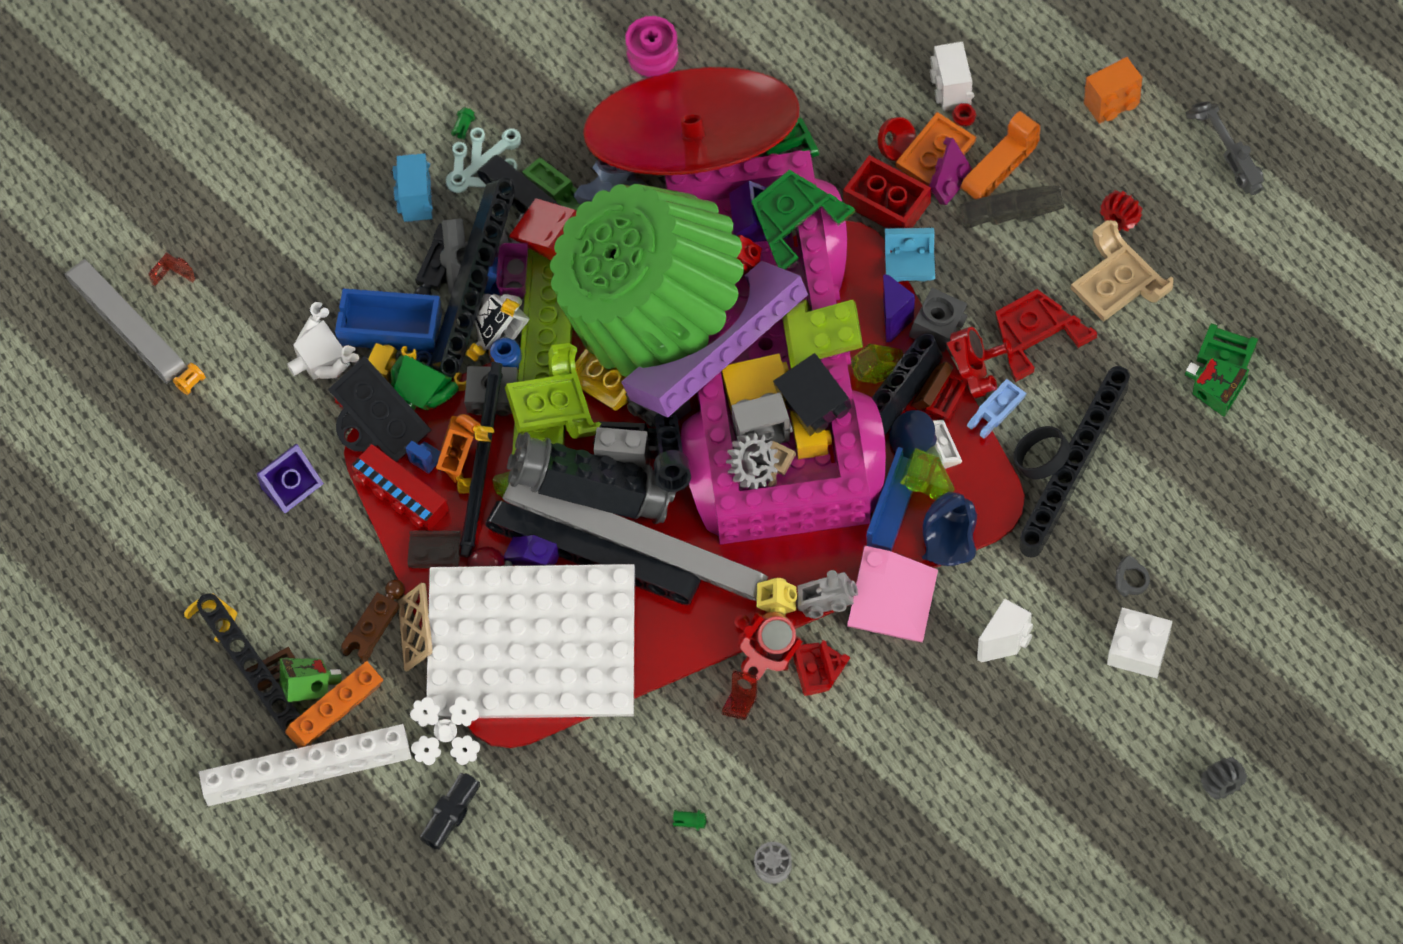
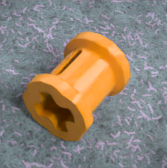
(189, 378)

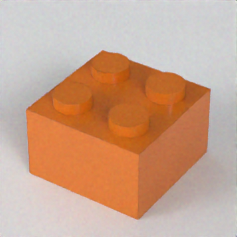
(1113, 90)

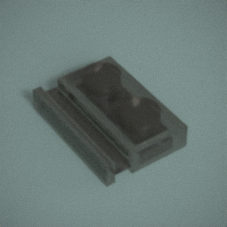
(434, 549)

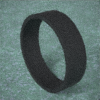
(1031, 439)

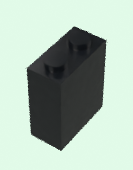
(812, 394)

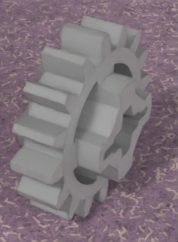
(752, 461)

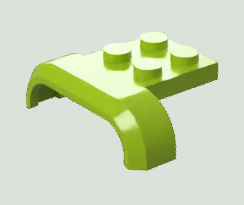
(821, 331)
(553, 399)

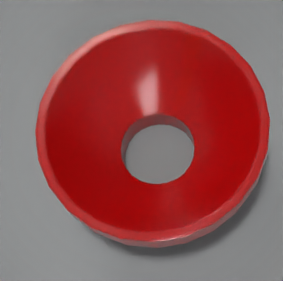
(902, 133)

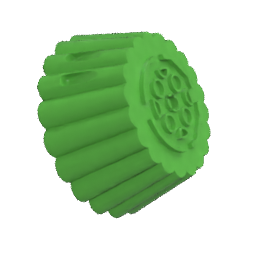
(665, 282)

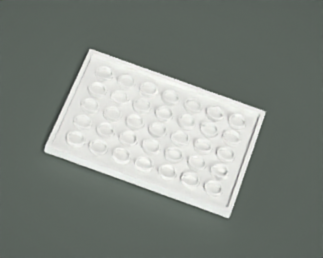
(533, 640)

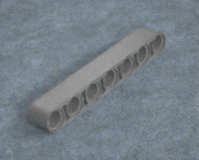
(125, 321)

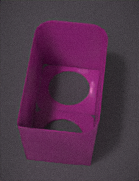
(509, 252)

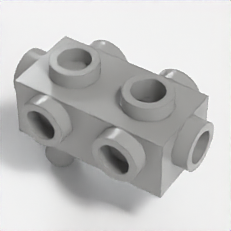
(826, 594)

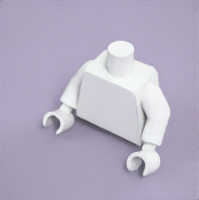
(319, 349)

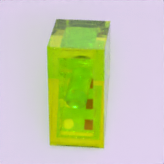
(875, 362)

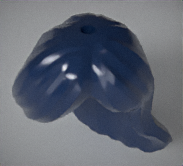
(950, 530)

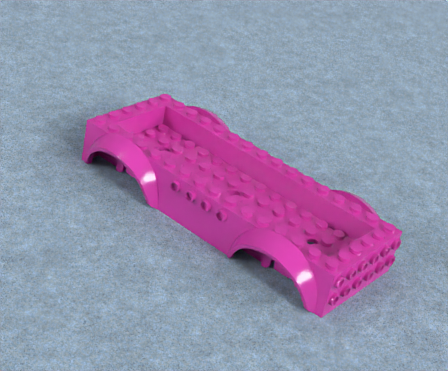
(813, 490)

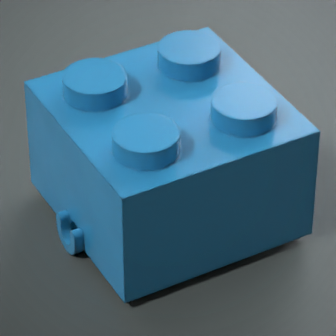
(413, 187)

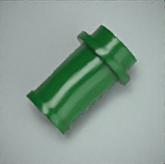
(462, 124)
(689, 819)

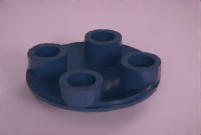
(912, 431)

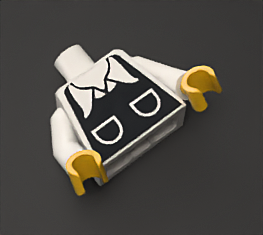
(497, 319)

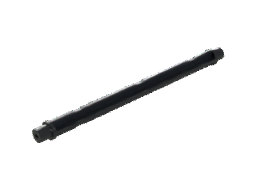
(481, 460)

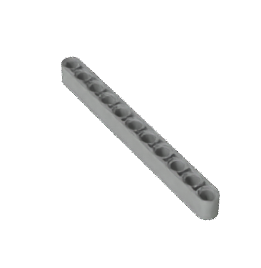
(642, 540)

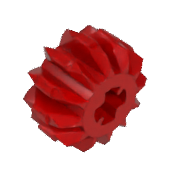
(1122, 209)

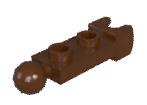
(374, 621)

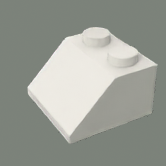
(1005, 632)

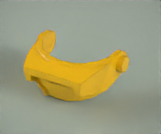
(192, 609)

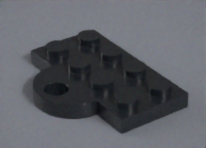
(376, 412)

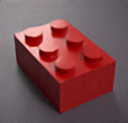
(886, 195)

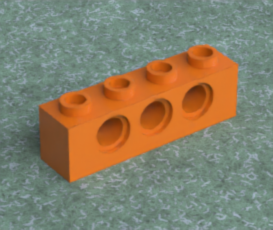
(334, 705)

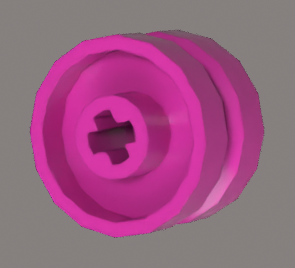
(651, 46)

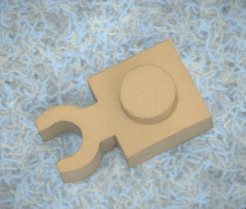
(785, 458)

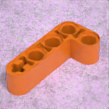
(1006, 156)

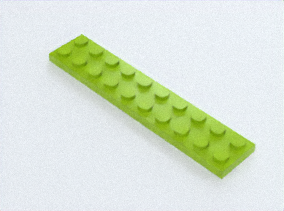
(545, 328)

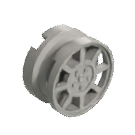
(772, 863)

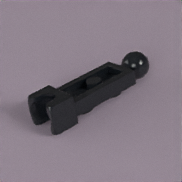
(432, 271)

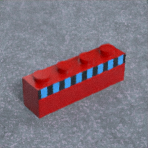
(399, 488)

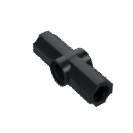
(450, 811)

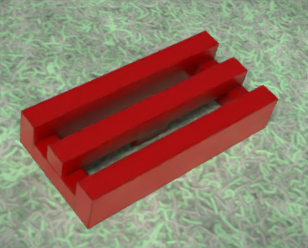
(939, 412)

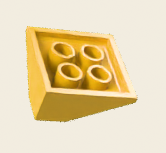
(601, 382)

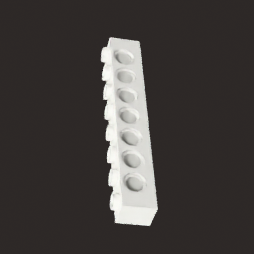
(305, 765)

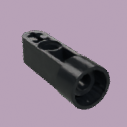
(671, 465)

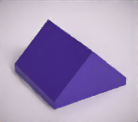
(897, 307)
(289, 479)

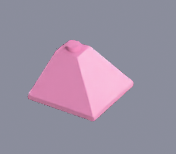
(892, 595)

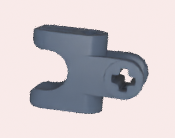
(607, 178)

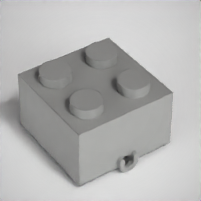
(762, 416)

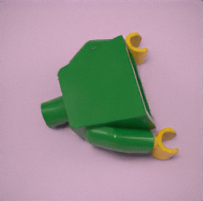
(422, 384)

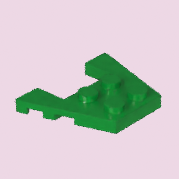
(787, 206)

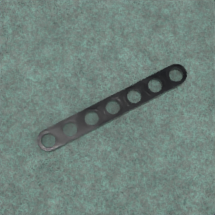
(246, 654)

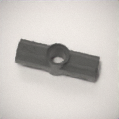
(453, 249)

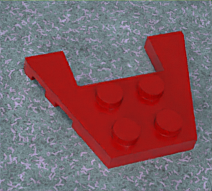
(1032, 321)

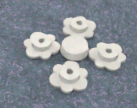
(445, 730)

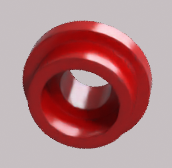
(966, 109)

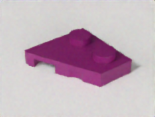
(949, 172)

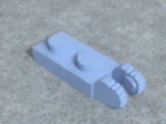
(997, 407)

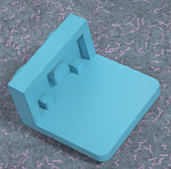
(911, 254)

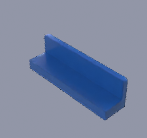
(890, 507)

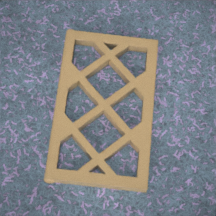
(425, 632)

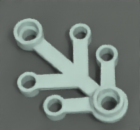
(478, 160)

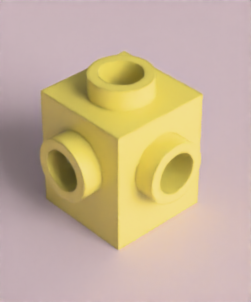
(776, 596)

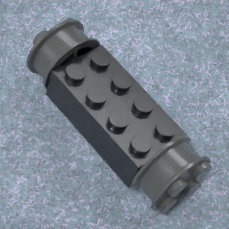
(587, 479)

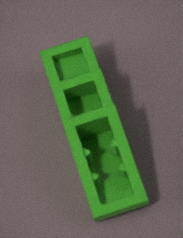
(552, 183)

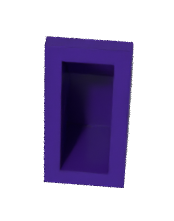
(531, 551)

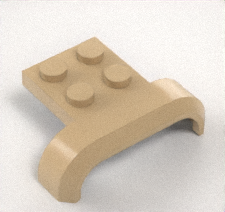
(1119, 276)

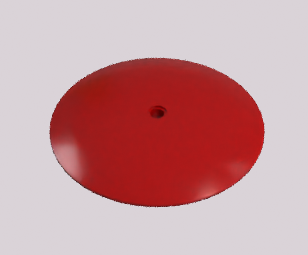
(691, 121)

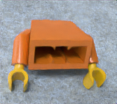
(456, 447)

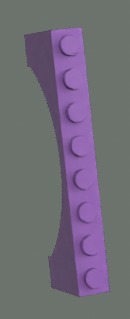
(670, 385)

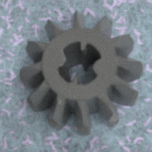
(1223, 778)

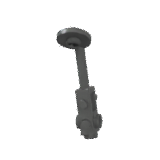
(1237, 155)

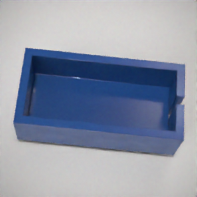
(388, 319)

